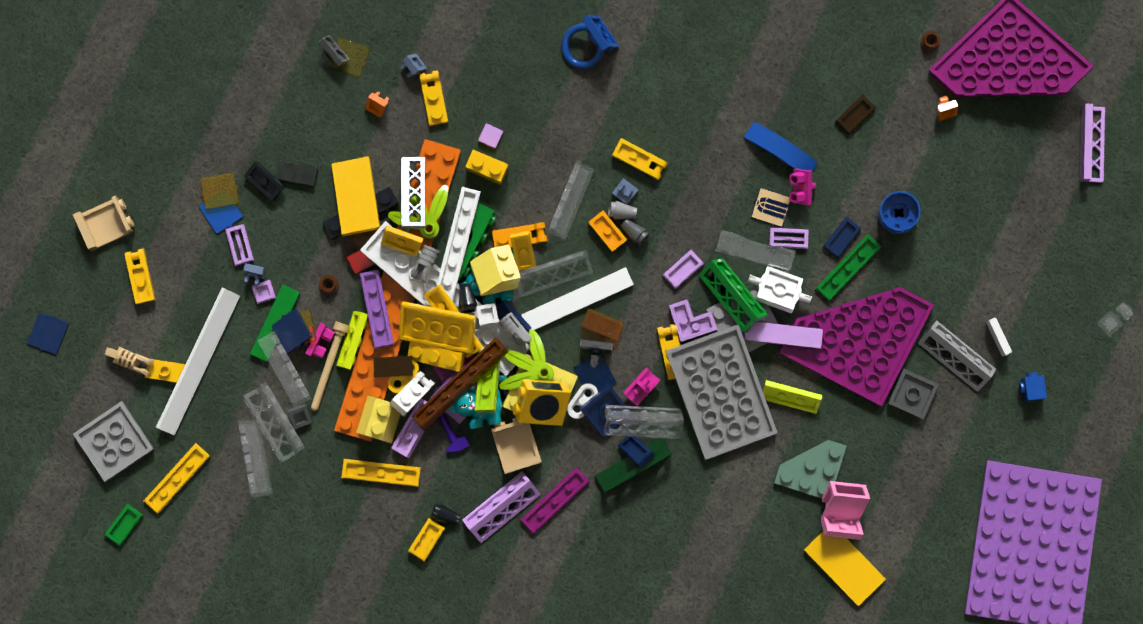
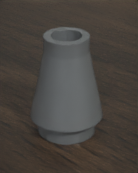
(635, 232)

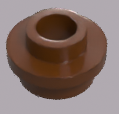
(932, 35)
(333, 289)

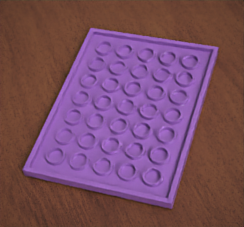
(1032, 545)

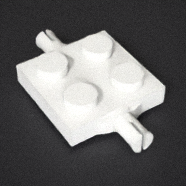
(779, 289)

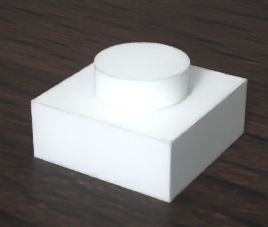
(487, 314)

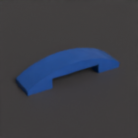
(779, 147)

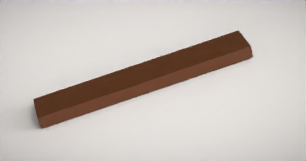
(460, 384)

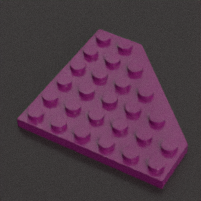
(1010, 56)
(864, 341)

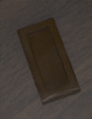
(855, 114)
(393, 366)

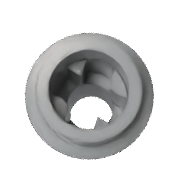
(621, 211)

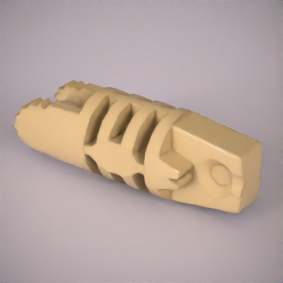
(129, 359)

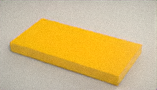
(355, 196)
(437, 327)
(845, 566)

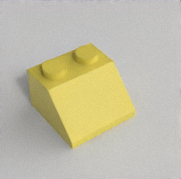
(495, 271)
(378, 420)

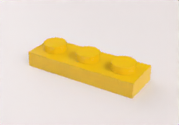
(437, 356)

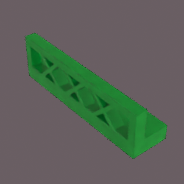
(734, 290)

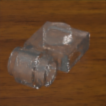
(1110, 322)

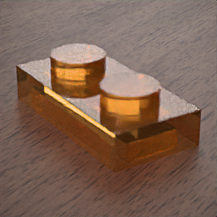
(602, 324)

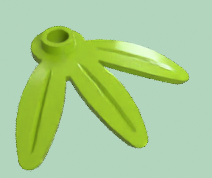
(436, 209)
(524, 362)

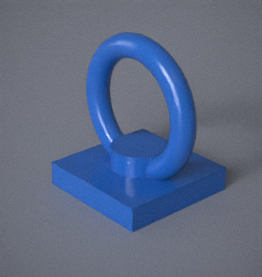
(598, 35)

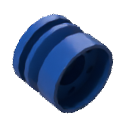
(910, 211)

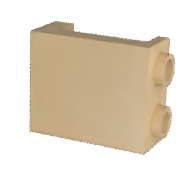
(104, 223)
(515, 445)

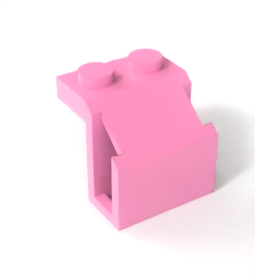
(844, 509)

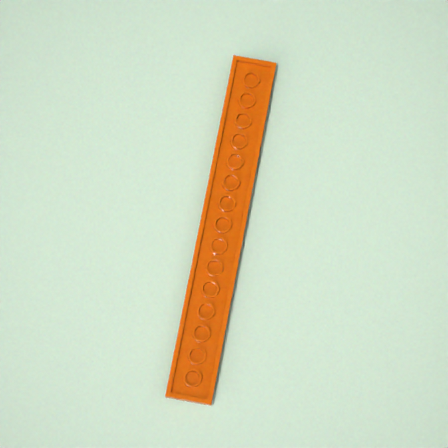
(439, 171)

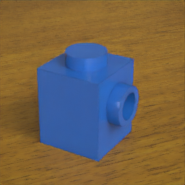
(1033, 387)

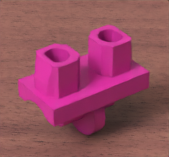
(802, 187)
(321, 333)
(641, 386)

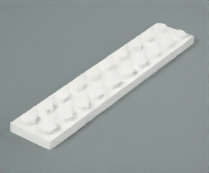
(400, 266)

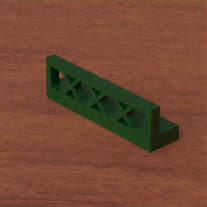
(628, 468)

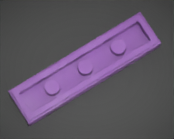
(376, 309)

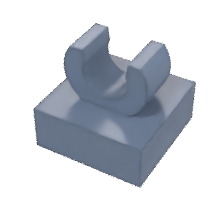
(414, 64)
(625, 191)
(253, 271)

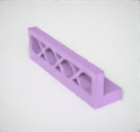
(1087, 143)
(499, 504)

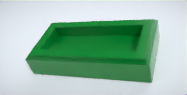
(123, 524)

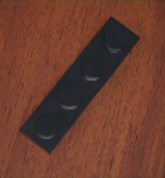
(385, 201)

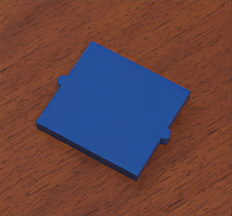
(221, 217)

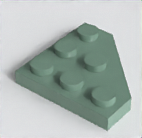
(812, 469)

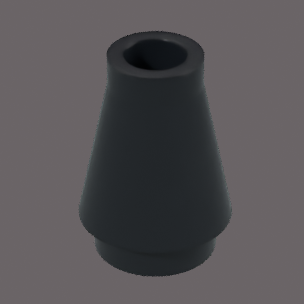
(467, 301)
(445, 515)

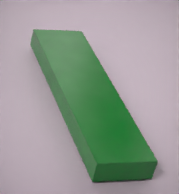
(848, 267)
(282, 305)

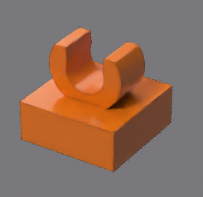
(376, 104)
(946, 109)

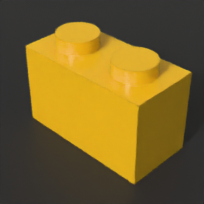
(487, 167)

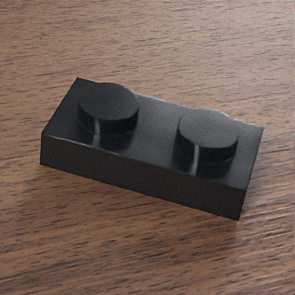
(264, 181)

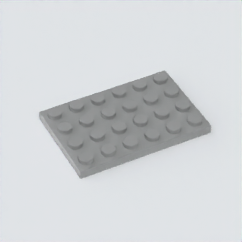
(721, 392)

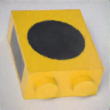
(542, 402)

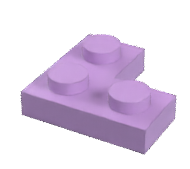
(688, 325)

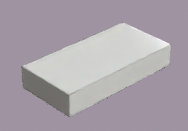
(998, 336)

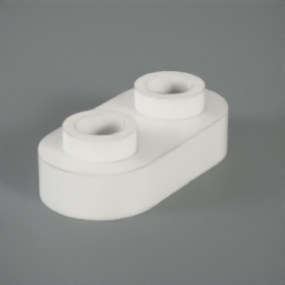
(580, 399)

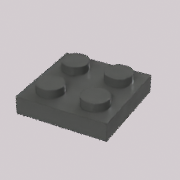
(913, 394)

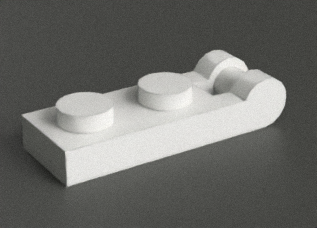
(411, 394)

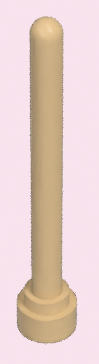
(340, 330)

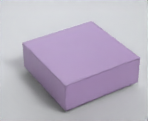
(490, 136)
(264, 292)

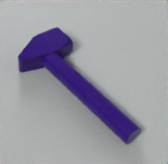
(456, 444)

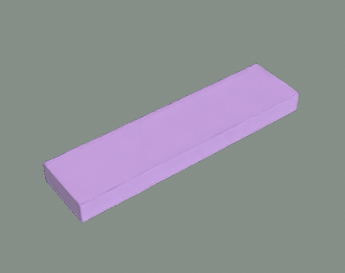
(785, 335)

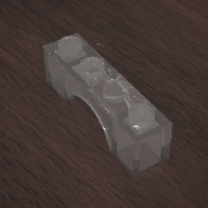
(763, 254)

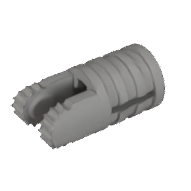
(426, 259)
(515, 330)

